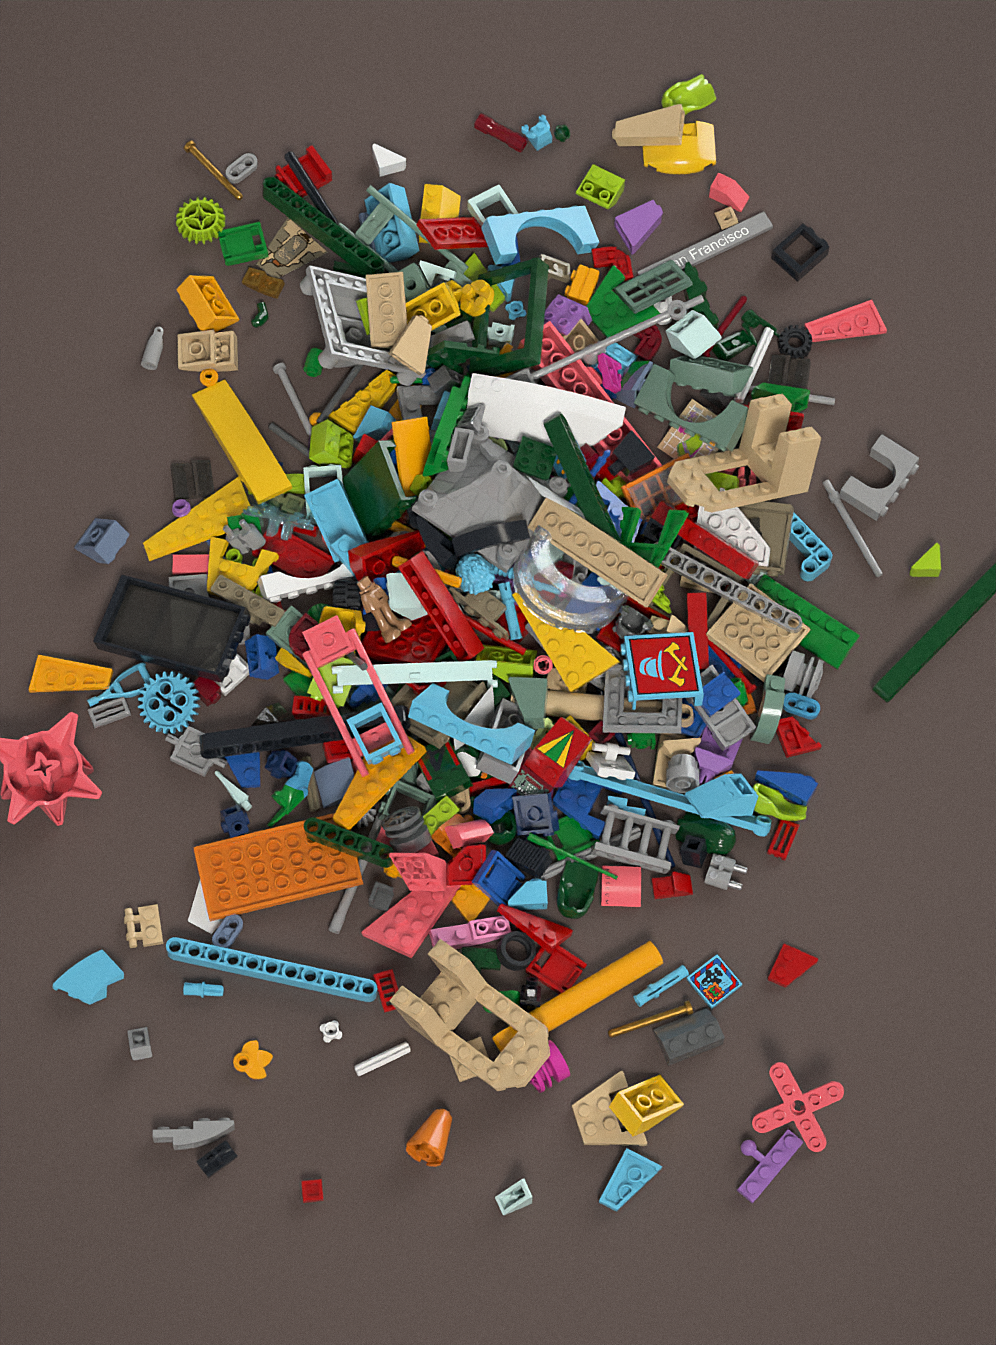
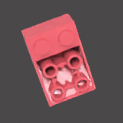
(421, 871)

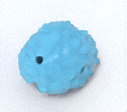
(475, 573)

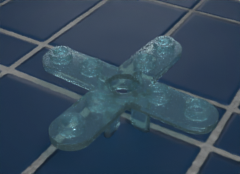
(276, 517)

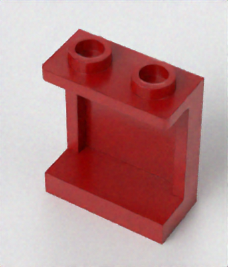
(314, 167)

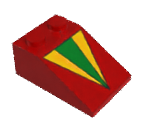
(558, 753)

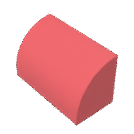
(468, 833)

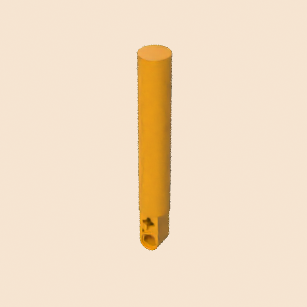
(590, 990)

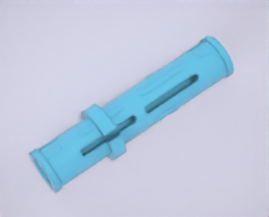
(510, 613)
(653, 990)

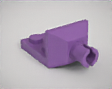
(711, 759)

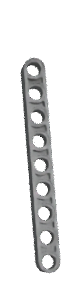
(735, 590)

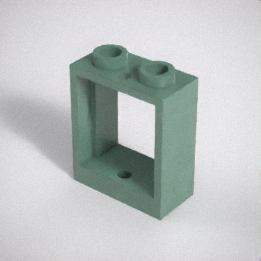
(410, 791)

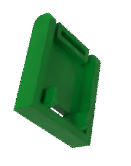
(238, 244)
(571, 837)

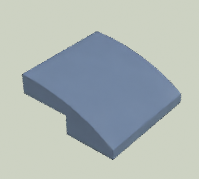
(334, 781)

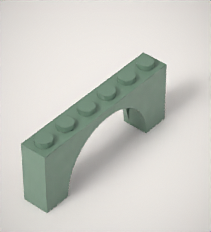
(656, 399)

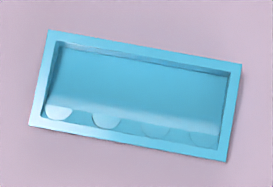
(335, 514)

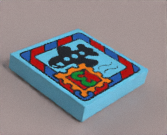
(714, 981)

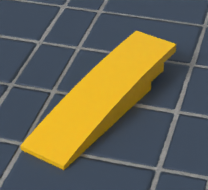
(242, 442)

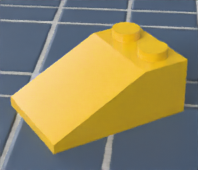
(645, 1105)

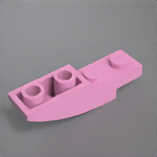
(473, 933)

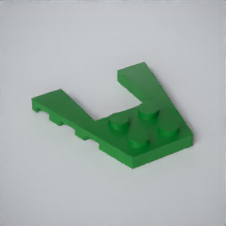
(651, 552)

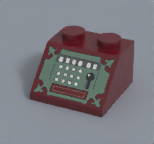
(528, 782)

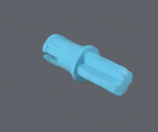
(203, 989)

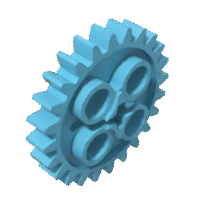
(159, 716)

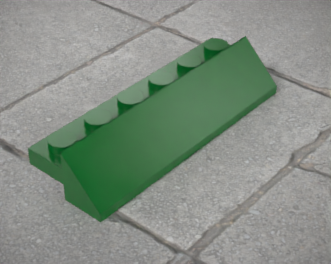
(443, 437)
(827, 636)

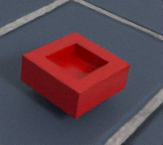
(312, 1190)

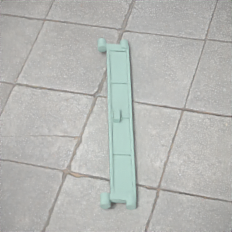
(417, 673)

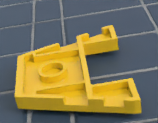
(237, 572)

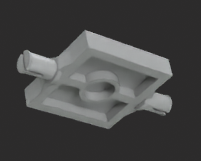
(188, 752)

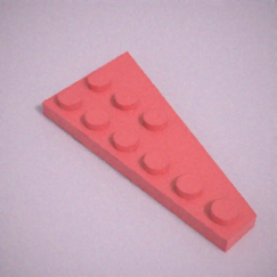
(410, 920)

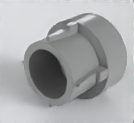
(682, 773)

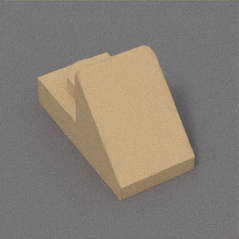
(664, 626)

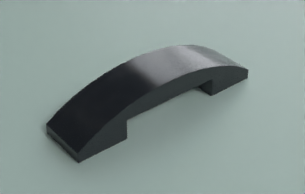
(490, 536)

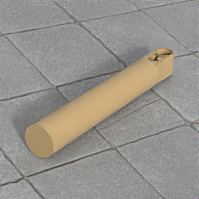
(591, 706)

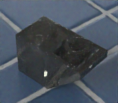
(272, 714)

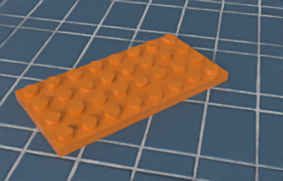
(271, 869)

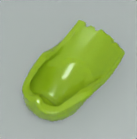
(691, 94)
(773, 803)

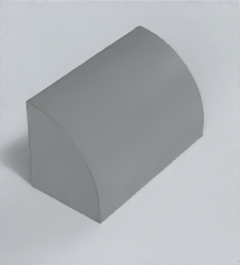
(460, 449)

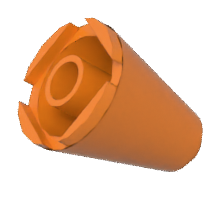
(431, 1138)

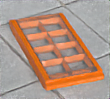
(651, 489)

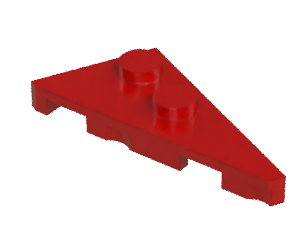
(542, 931)

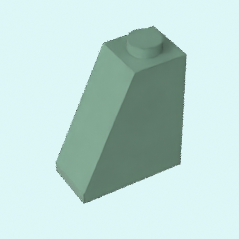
(530, 699)

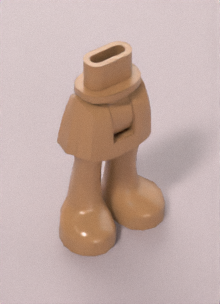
(375, 601)

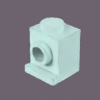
(500, 334)

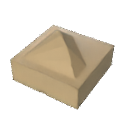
(726, 218)

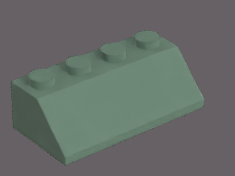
(710, 374)

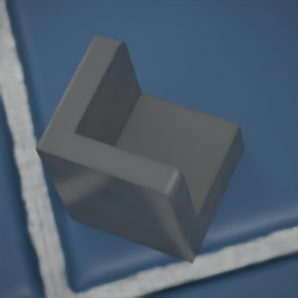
(381, 897)

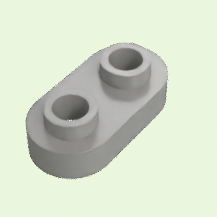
(239, 167)

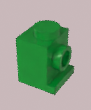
(641, 740)

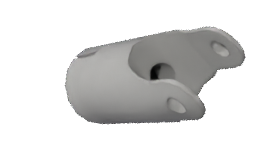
(153, 350)

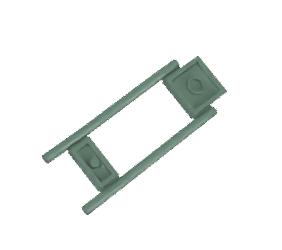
(378, 220)

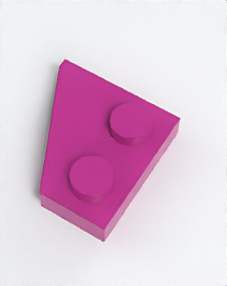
(609, 370)

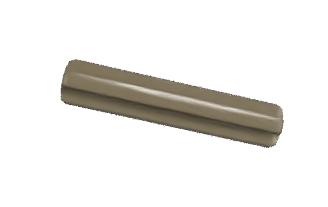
(313, 798)

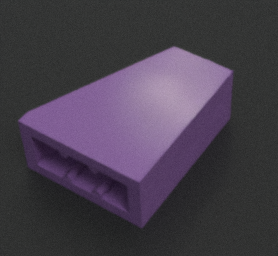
(638, 224)

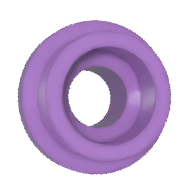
(181, 508)

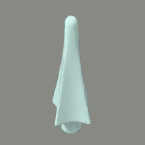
(238, 796)

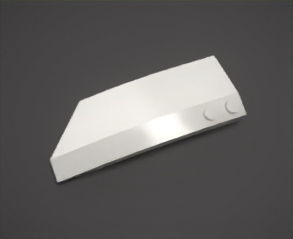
(522, 407)

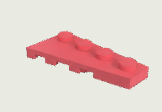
(847, 323)

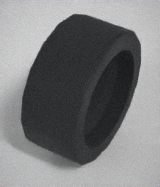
(507, 961)

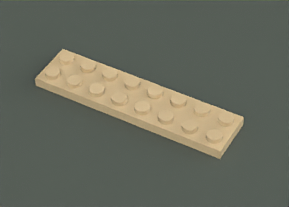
(599, 552)

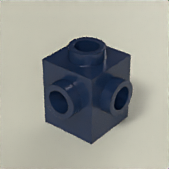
(281, 764)
(234, 821)

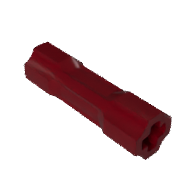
(512, 139)

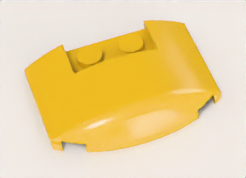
(689, 157)

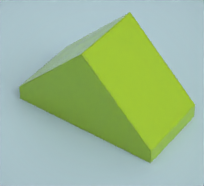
(928, 565)

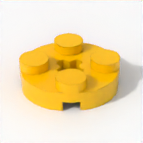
(470, 293)

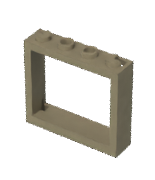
(723, 603)

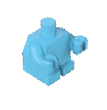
(539, 134)

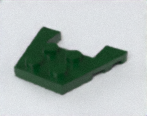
(452, 353)

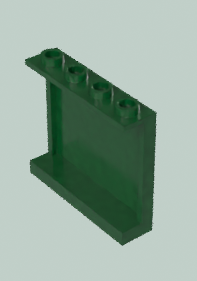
(376, 490)

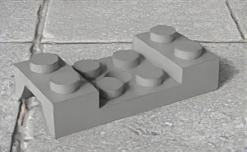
(726, 725)

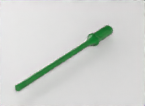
(546, 844)

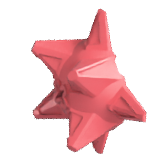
(47, 753)

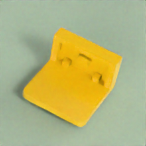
(349, 618)

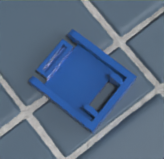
(500, 881)

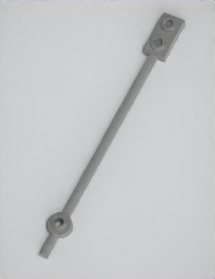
(526, 376)

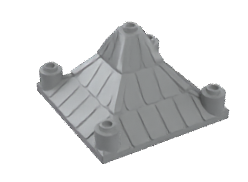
(342, 324)
(485, 496)

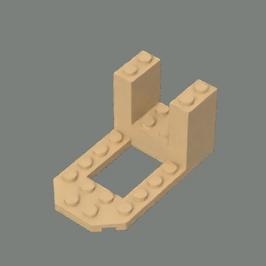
(776, 457)
(450, 1000)

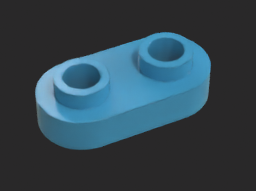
(801, 705)

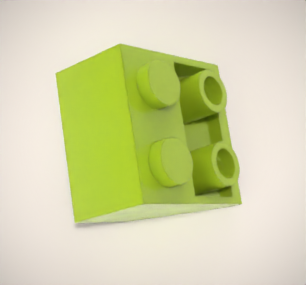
(601, 187)
(331, 445)

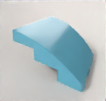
(90, 978)

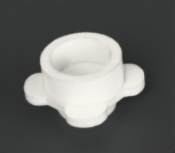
(325, 1028)

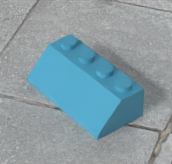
(396, 239)

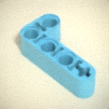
(812, 554)

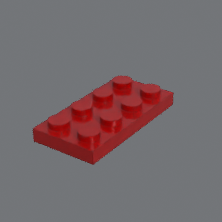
(452, 233)
(297, 556)

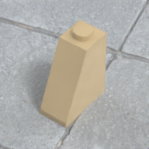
(413, 344)

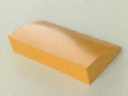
(411, 449)

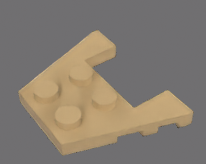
(598, 1122)

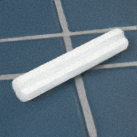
(382, 1058)

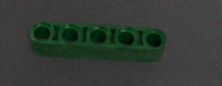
(342, 836)

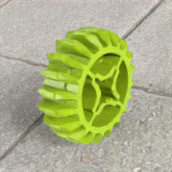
(189, 222)

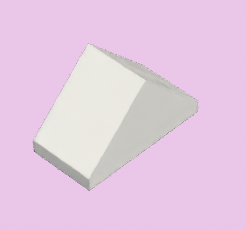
(387, 161)

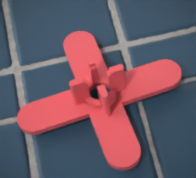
(785, 1112)

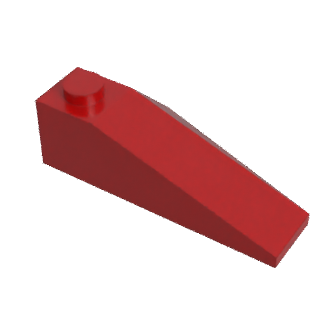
(376, 557)

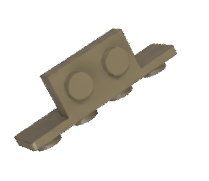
(258, 608)
(485, 608)

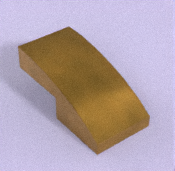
(262, 283)

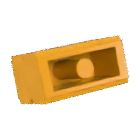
(583, 284)

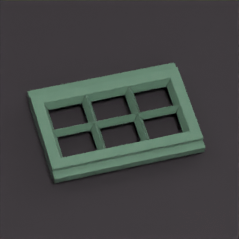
(638, 281)

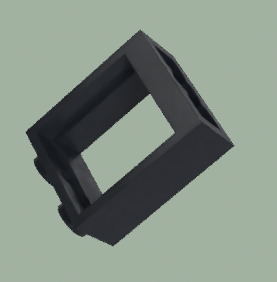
(789, 264)

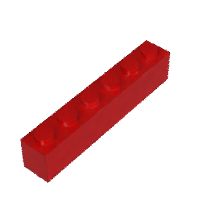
(710, 543)
(441, 607)

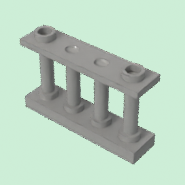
(622, 852)

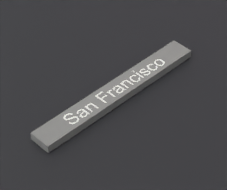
(715, 244)

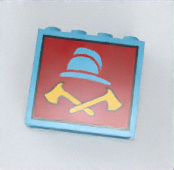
(661, 667)

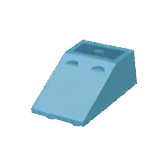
(723, 797)

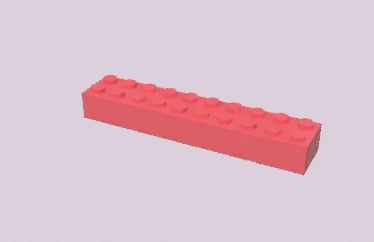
(579, 380)

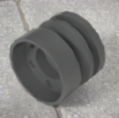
(406, 830)

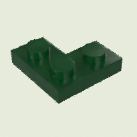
(482, 958)

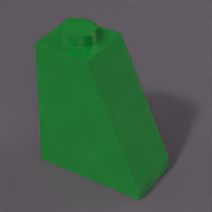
(796, 396)

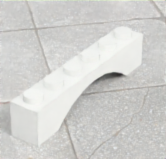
(278, 585)

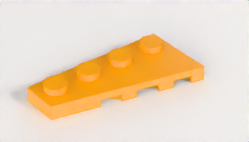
(65, 675)

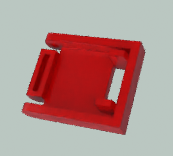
(558, 971)

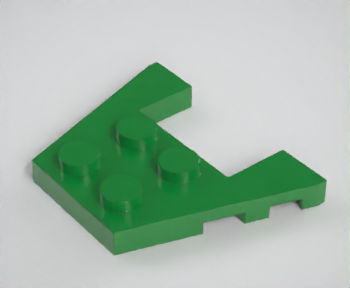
(610, 312)

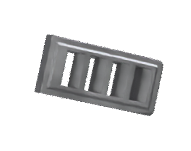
(472, 418)

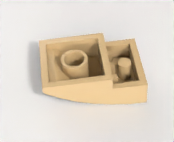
(208, 351)

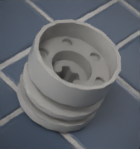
(802, 674)

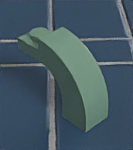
(770, 709)

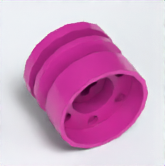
(553, 1067)

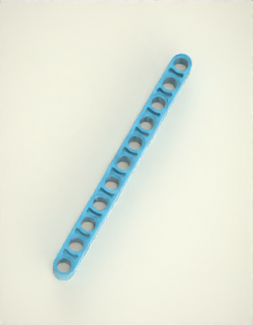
(278, 976)

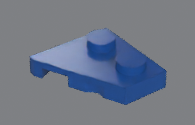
(246, 769)

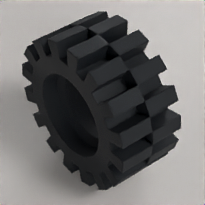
(798, 333)

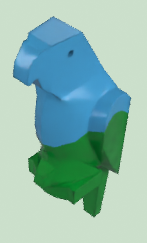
(293, 791)

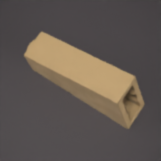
(651, 128)

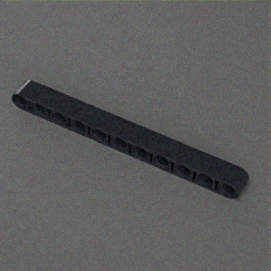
(285, 734)

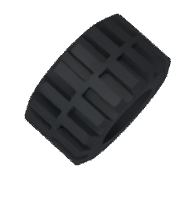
(346, 594)

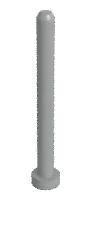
(280, 370)

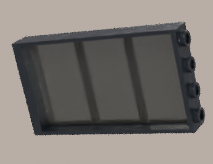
(172, 628)

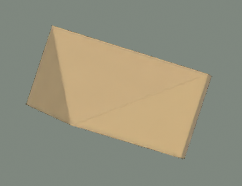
(679, 746)

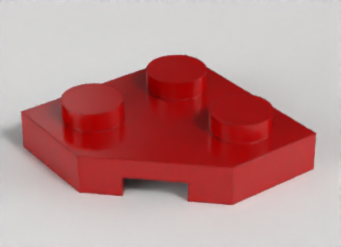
(465, 865)

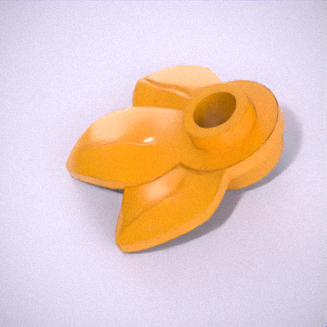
(255, 1059)

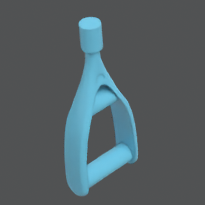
(117, 687)

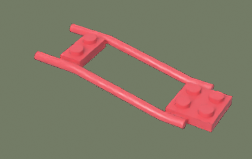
(328, 643)

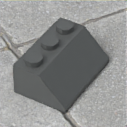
(689, 1036)

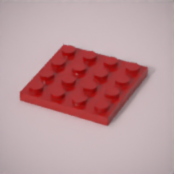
(416, 644)

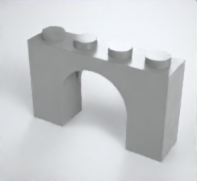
(875, 501)

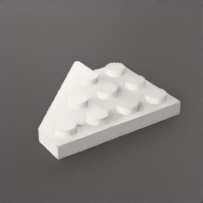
(736, 530)

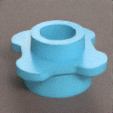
(515, 305)

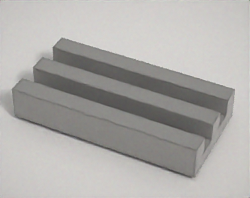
(110, 719)

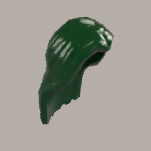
(503, 828)
(719, 835)
(576, 890)

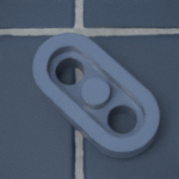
(226, 932)

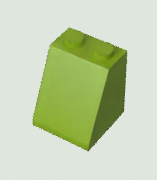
(330, 681)

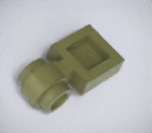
(289, 504)

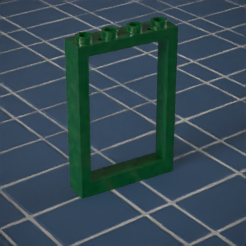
(531, 353)

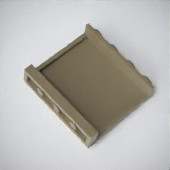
(775, 529)
(460, 701)

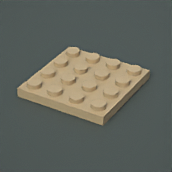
(753, 640)

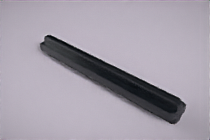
(308, 185)

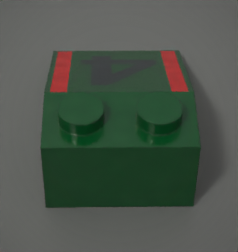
(444, 771)

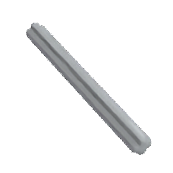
(586, 855)

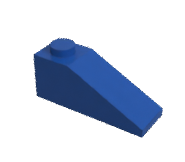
(791, 785)

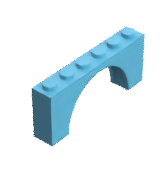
(569, 222)
(503, 743)

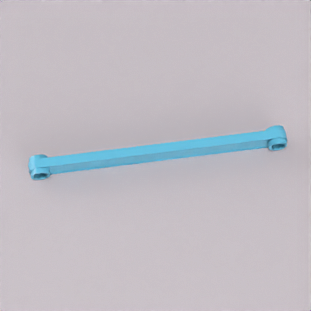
(758, 824)

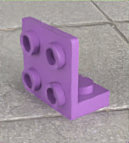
(565, 314)

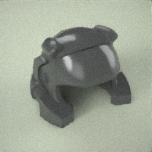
(631, 622)

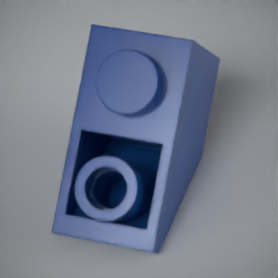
(493, 803)

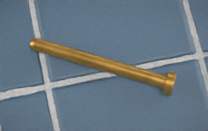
(190, 147)
(686, 1008)

